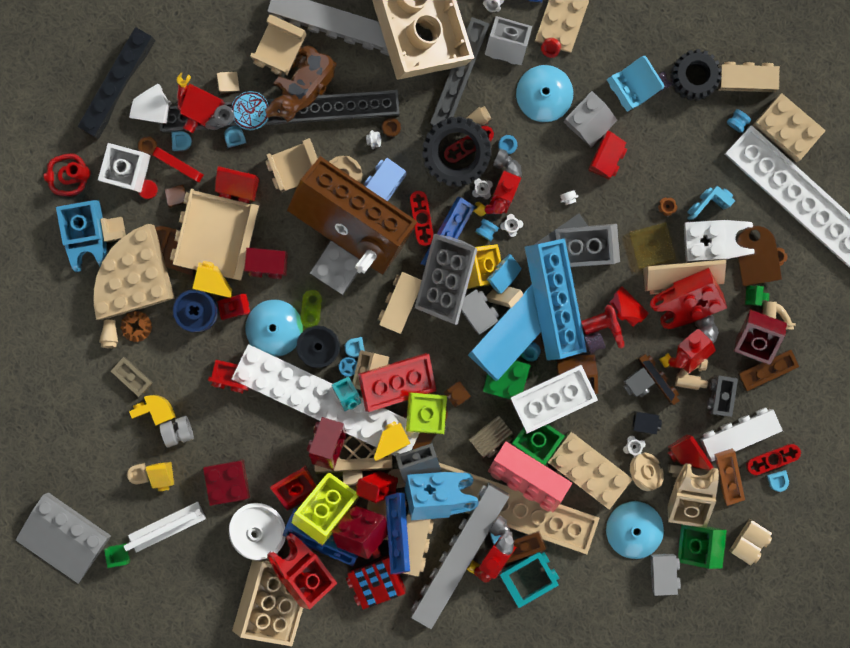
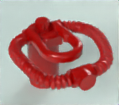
(75, 170)
(602, 321)

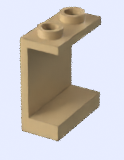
(279, 46)
(291, 165)

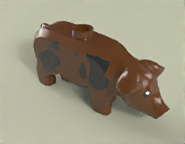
(306, 84)

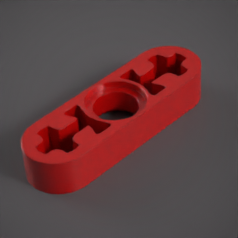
(453, 147)
(177, 164)
(415, 205)
(785, 449)

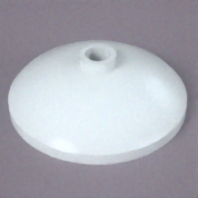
(265, 523)

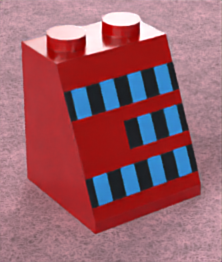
(375, 583)

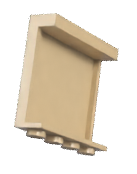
(214, 232)

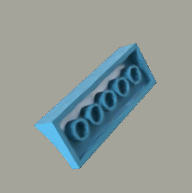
(555, 299)
(508, 337)

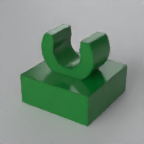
(755, 295)

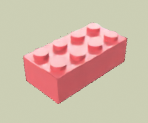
(529, 477)

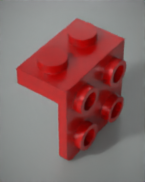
(223, 375)

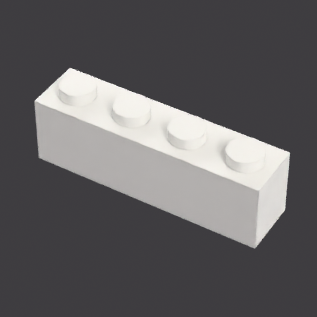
(741, 434)

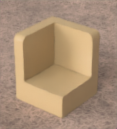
(113, 229)

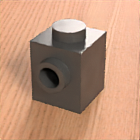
(638, 383)

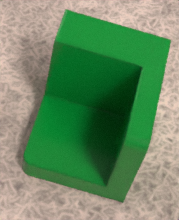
(116, 555)

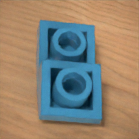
(504, 274)

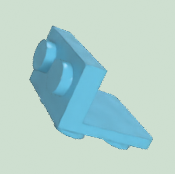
(635, 83)
(719, 196)

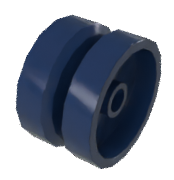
(184, 311)

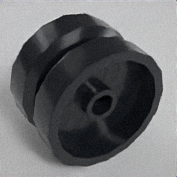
(310, 354)

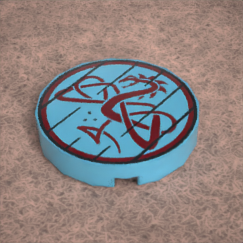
(250, 110)

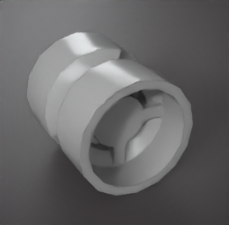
(176, 431)

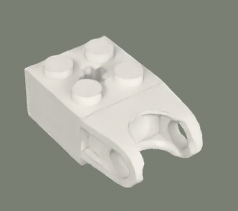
(721, 238)

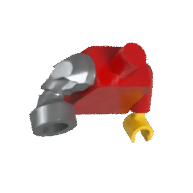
(201, 107)
(506, 187)
(695, 347)
(497, 555)

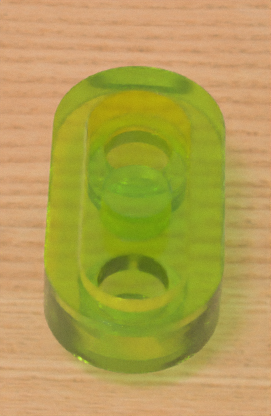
(311, 308)

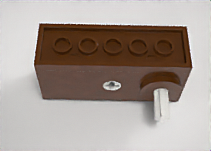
(351, 216)

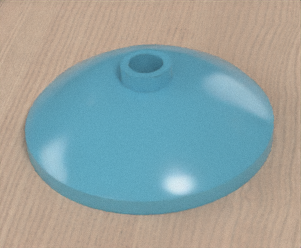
(541, 106)
(287, 327)
(624, 521)

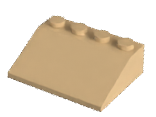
(267, 608)

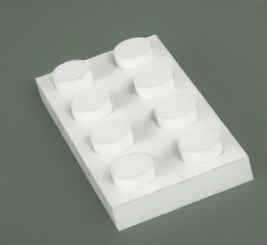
(554, 398)

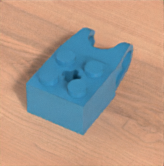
(82, 238)
(438, 495)

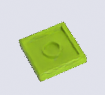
(426, 413)

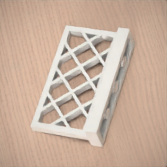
(165, 527)

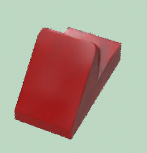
(234, 306)

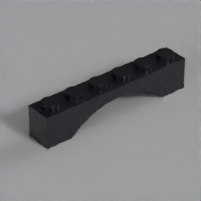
(128, 61)

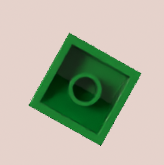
(702, 546)

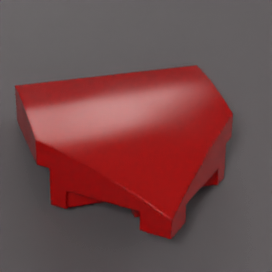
(628, 307)

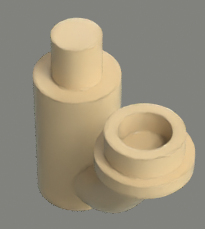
(771, 308)
(690, 381)

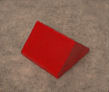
(294, 488)

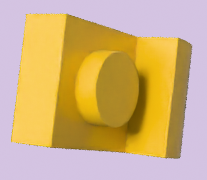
(158, 407)

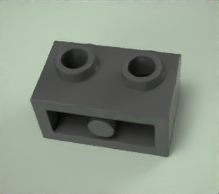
(722, 395)
(418, 461)

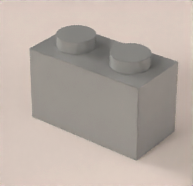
(664, 574)

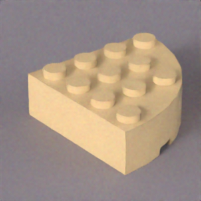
(132, 275)

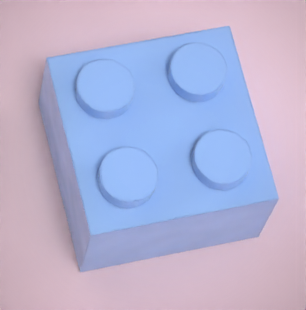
(386, 179)

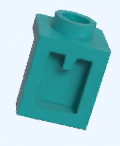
(346, 393)

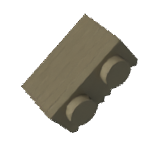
(491, 437)

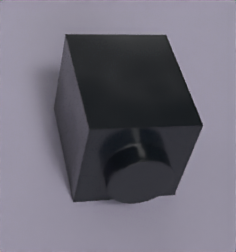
(646, 422)

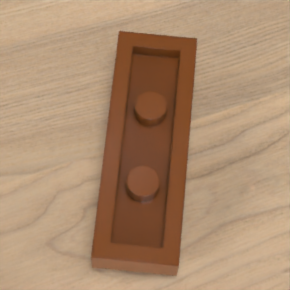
(729, 477)

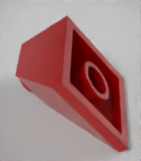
(689, 452)

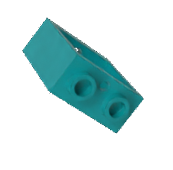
(521, 563)

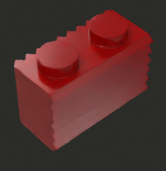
(376, 486)

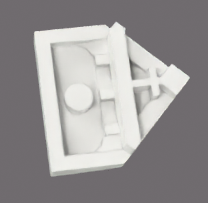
(151, 106)

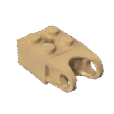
(693, 497)

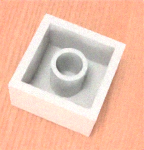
(124, 167)

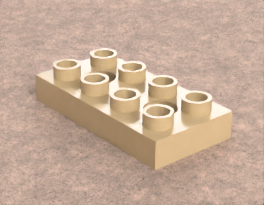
(412, 54)

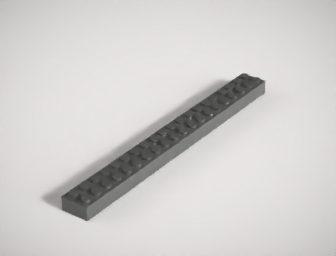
(321, 109)

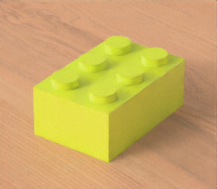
(324, 508)

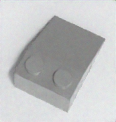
(591, 244)

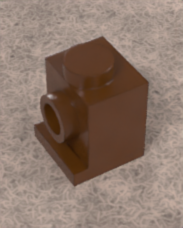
(457, 394)

